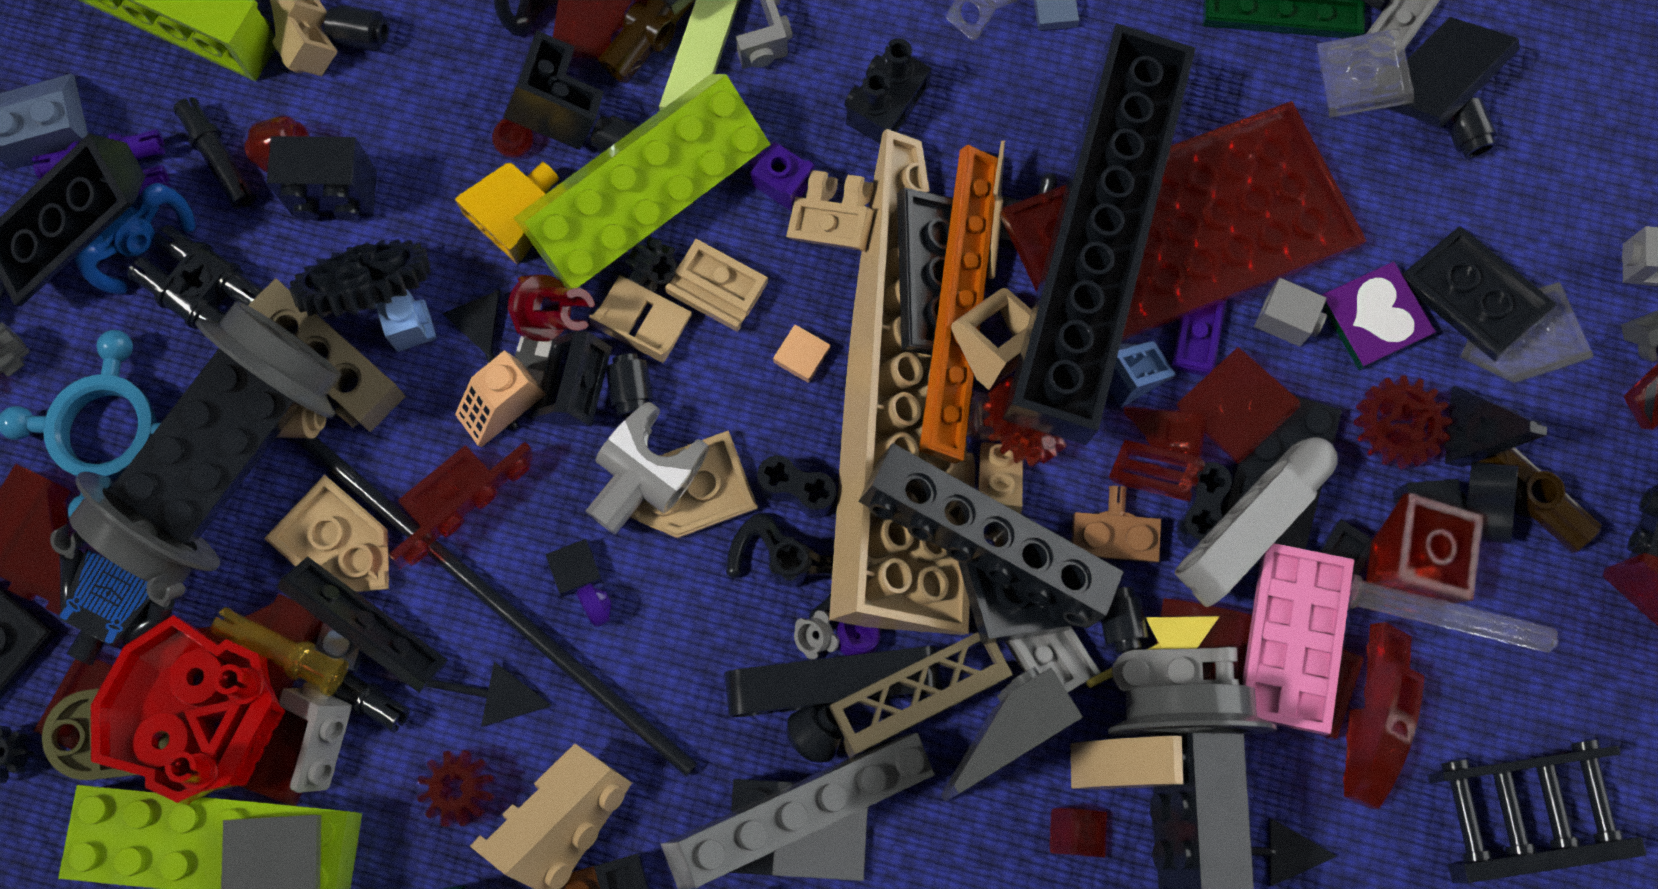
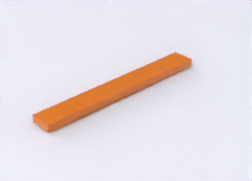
(961, 290)

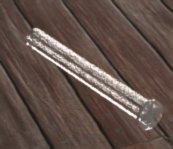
(1451, 615)

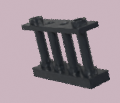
(1521, 854)

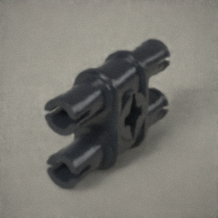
(196, 265)

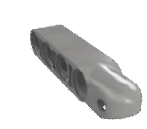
(1257, 520)

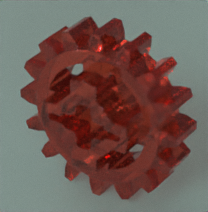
(1021, 440)
(1402, 440)

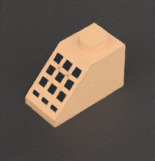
(497, 397)

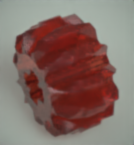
(440, 788)

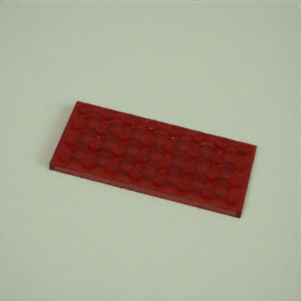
(1226, 220)

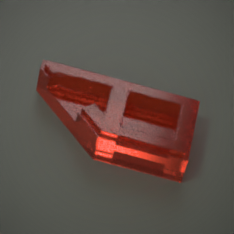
(1170, 428)

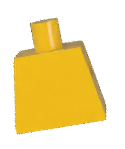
(501, 197)

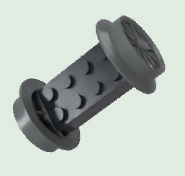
(203, 448)
(1206, 819)

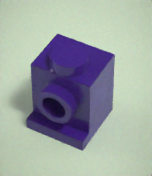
(782, 185)

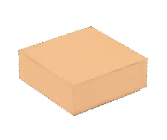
(801, 353)

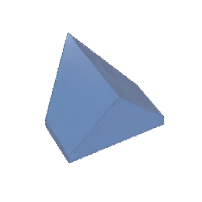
(1138, 371)

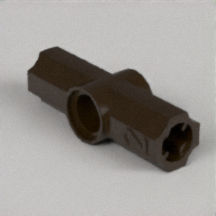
(646, 29)
(1558, 512)

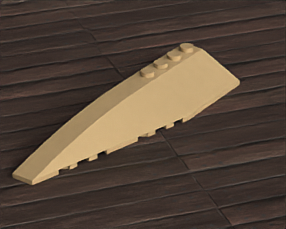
(878, 567)

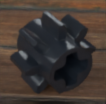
(652, 264)
(15, 753)

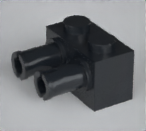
(889, 92)

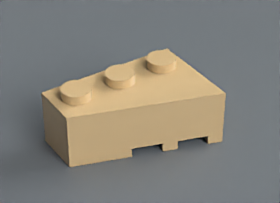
(557, 823)

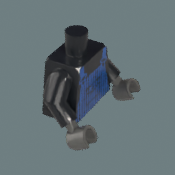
(106, 599)

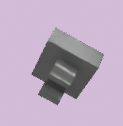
(1645, 333)

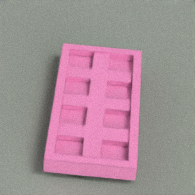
(1298, 636)

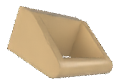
(985, 359)

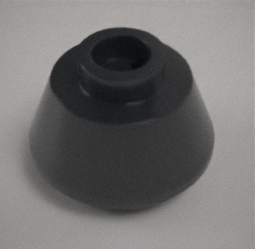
(814, 733)

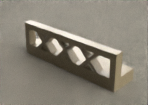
(919, 711)

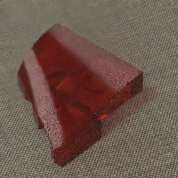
(589, 24)

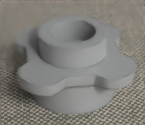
(806, 637)

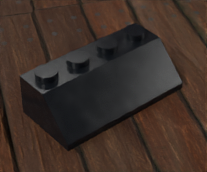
(66, 213)

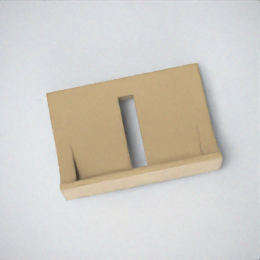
(624, 306)

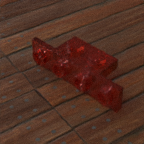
(450, 494)

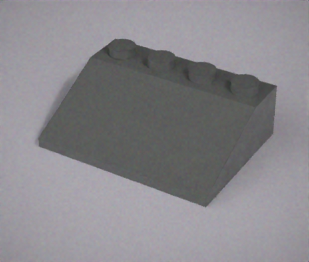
(1027, 715)

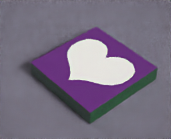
(1377, 315)

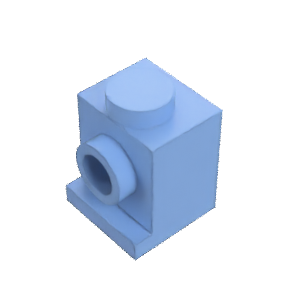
(406, 322)

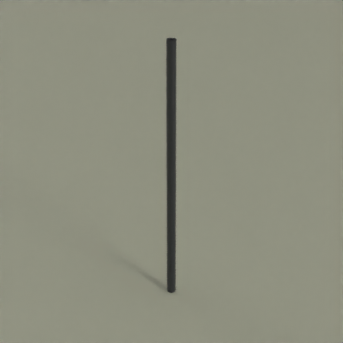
(504, 609)

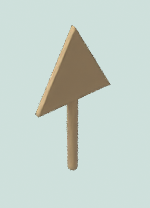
(997, 193)

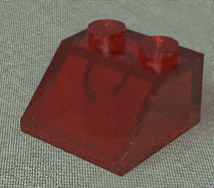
(1427, 550)

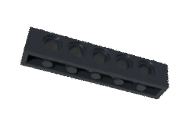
(1090, 578)

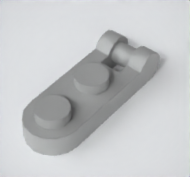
(1172, 667)

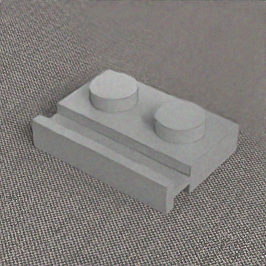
(1058, 650)

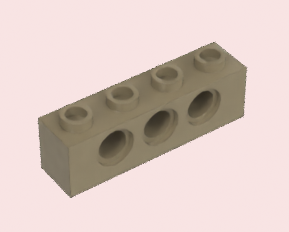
(374, 393)

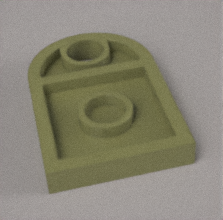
(77, 762)

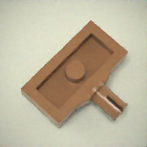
(1117, 533)

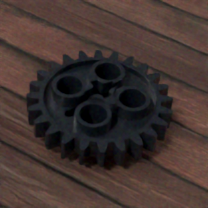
(360, 278)

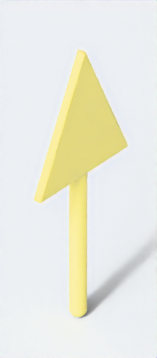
(1170, 634)

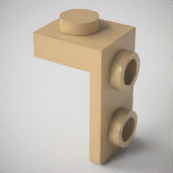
(1000, 477)

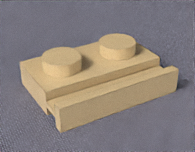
(716, 285)

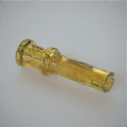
(298, 659)

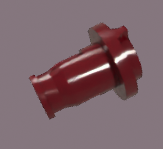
(556, 307)

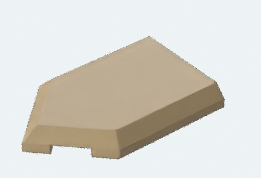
(714, 496)
(336, 536)

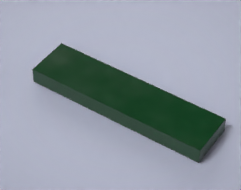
(1298, 17)

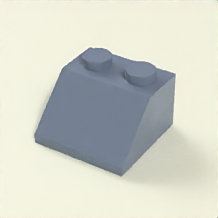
(40, 120)

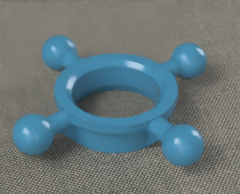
(19, 422)

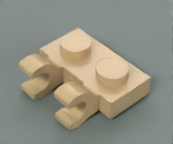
(833, 223)

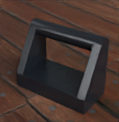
(580, 380)

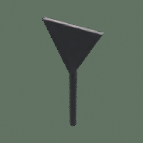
(478, 323)

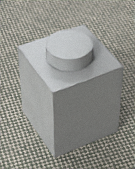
(1291, 312)

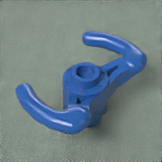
(131, 235)

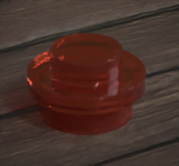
(512, 139)

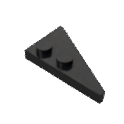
(1485, 428)

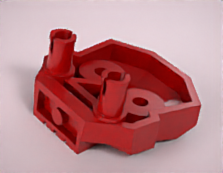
(155, 695)

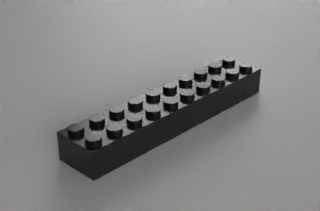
(1100, 236)

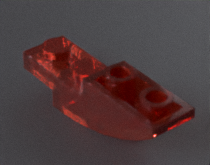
(1385, 728)

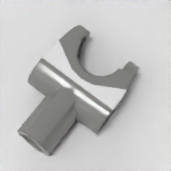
(640, 473)

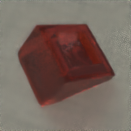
(1078, 832)

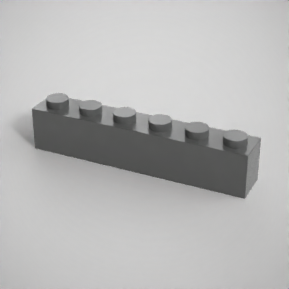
(796, 811)

